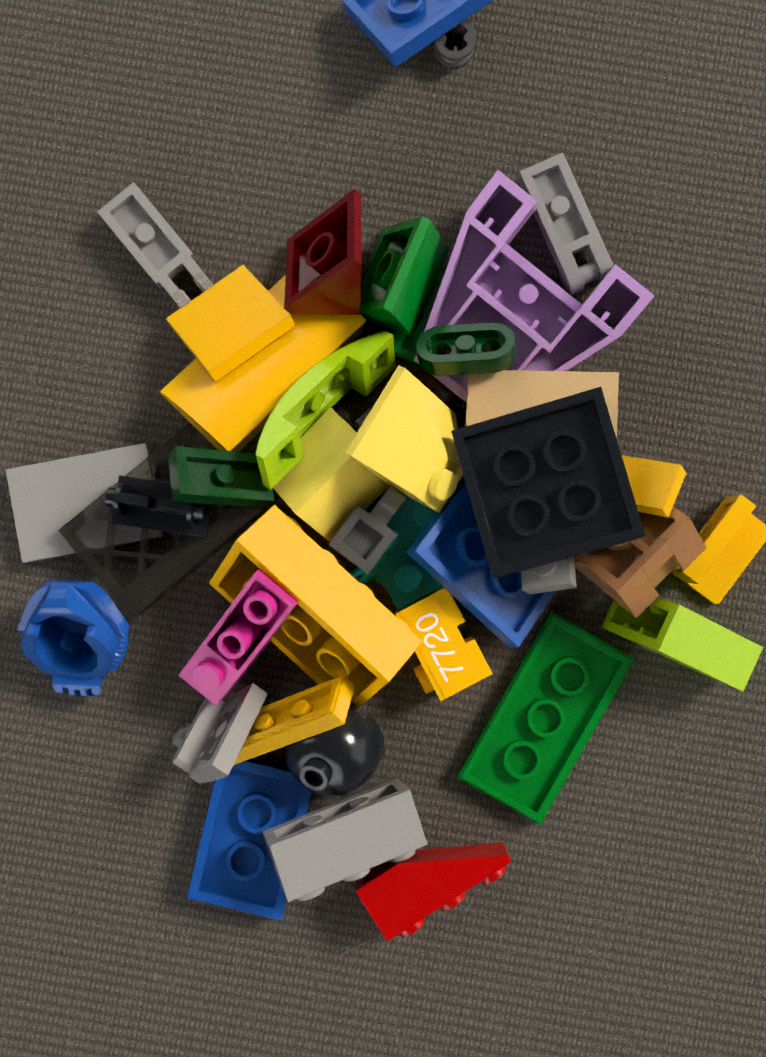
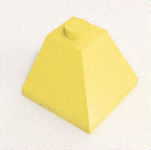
(410, 442)

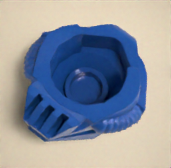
(86, 627)

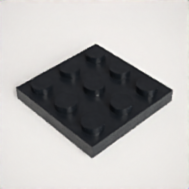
(548, 483)

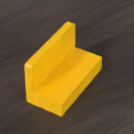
(731, 543)

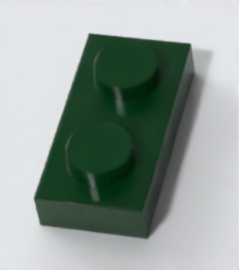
(217, 478)

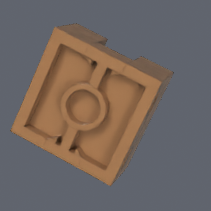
(636, 567)

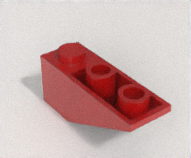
(433, 878)

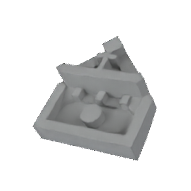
(217, 735)

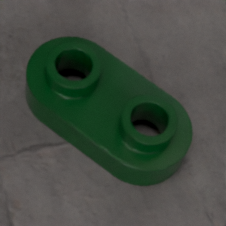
(466, 349)

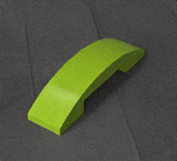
(354, 366)

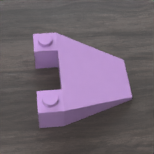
(497, 285)

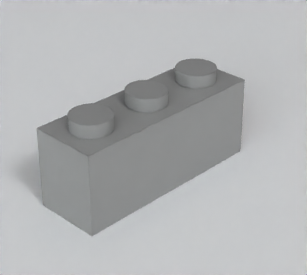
(345, 840)

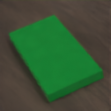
(544, 717)

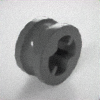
(456, 58)

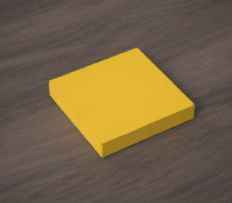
(230, 322)

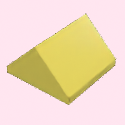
(327, 480)

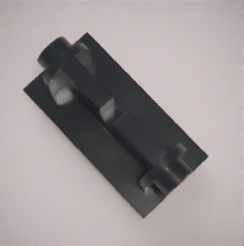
(150, 506)

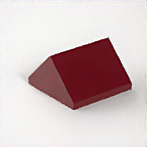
(326, 262)

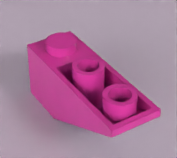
(238, 638)

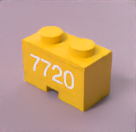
(445, 657)

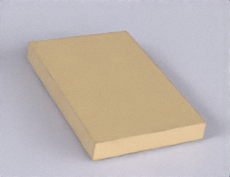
(515, 390)

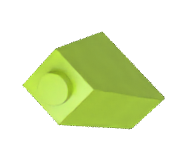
(688, 640)

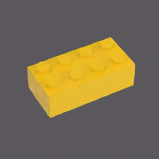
(337, 620)

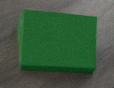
(402, 274)

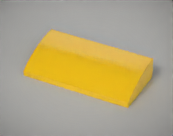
(240, 403)

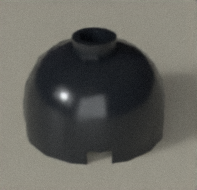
(339, 758)

